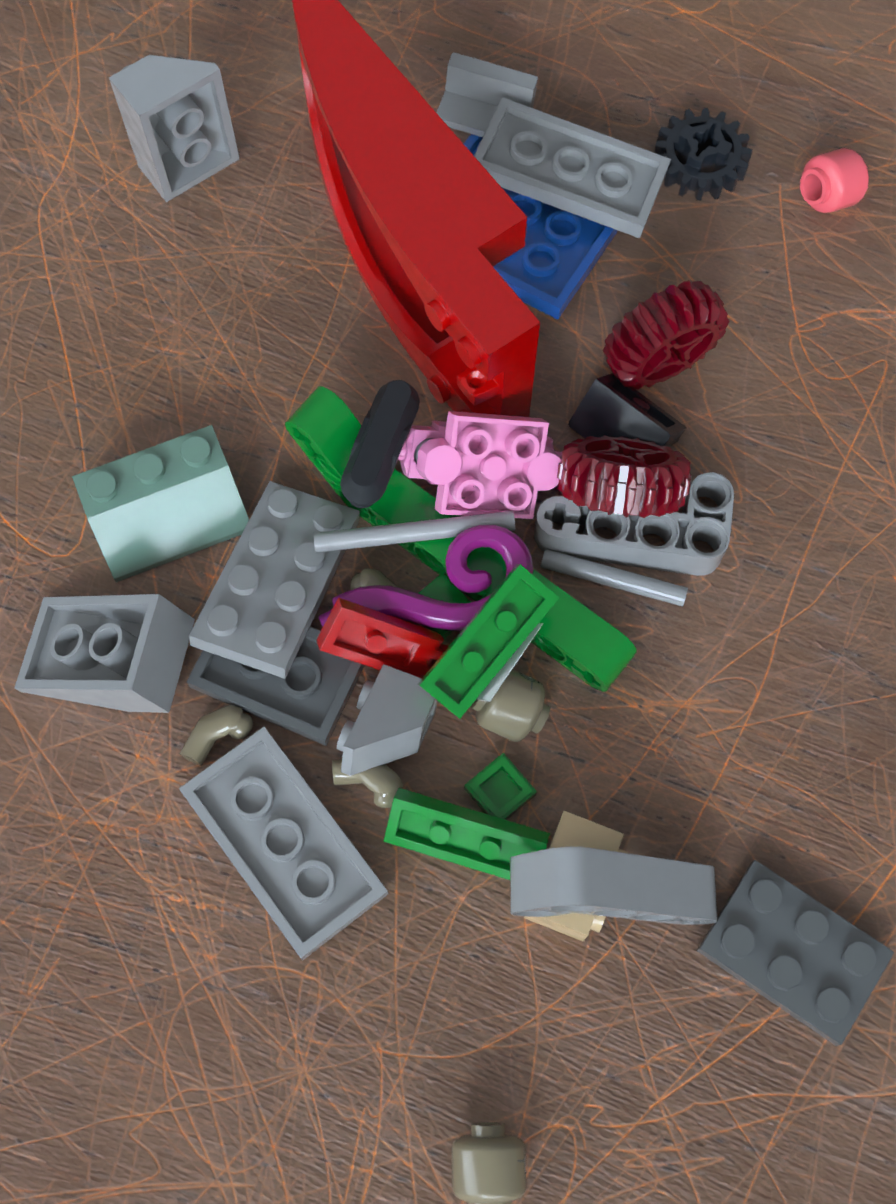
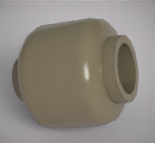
(515, 708)
(488, 1165)

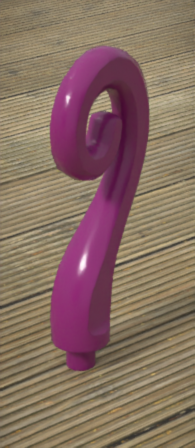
(438, 613)

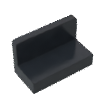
(623, 412)

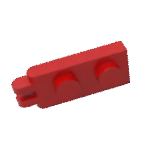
(379, 639)

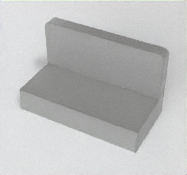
(476, 90)

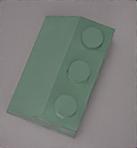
(162, 503)

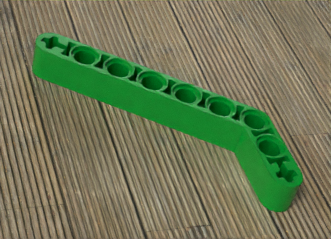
(569, 630)

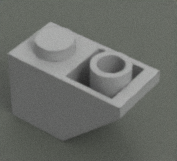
(390, 722)

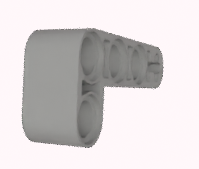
(629, 546)
(611, 886)

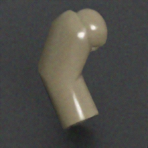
(212, 727)
(379, 779)

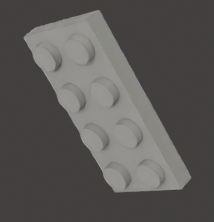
(572, 167)
(272, 581)
(283, 842)

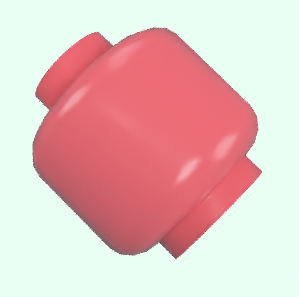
(834, 180)

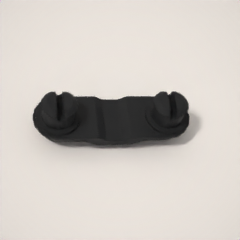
(379, 443)

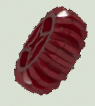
(665, 334)
(624, 476)

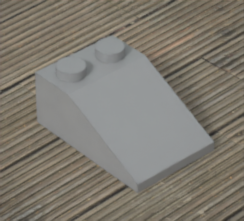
(107, 651)

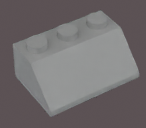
(175, 121)

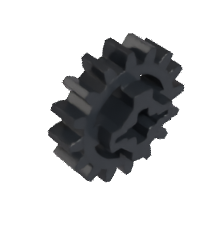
(703, 153)

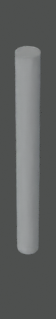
(407, 531)

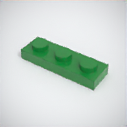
(488, 640)
(459, 833)

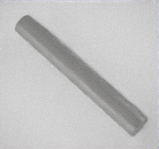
(614, 577)

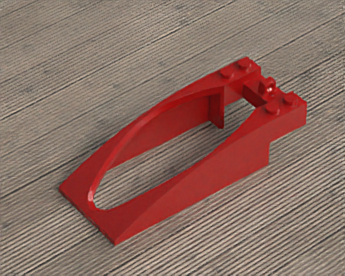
(418, 218)

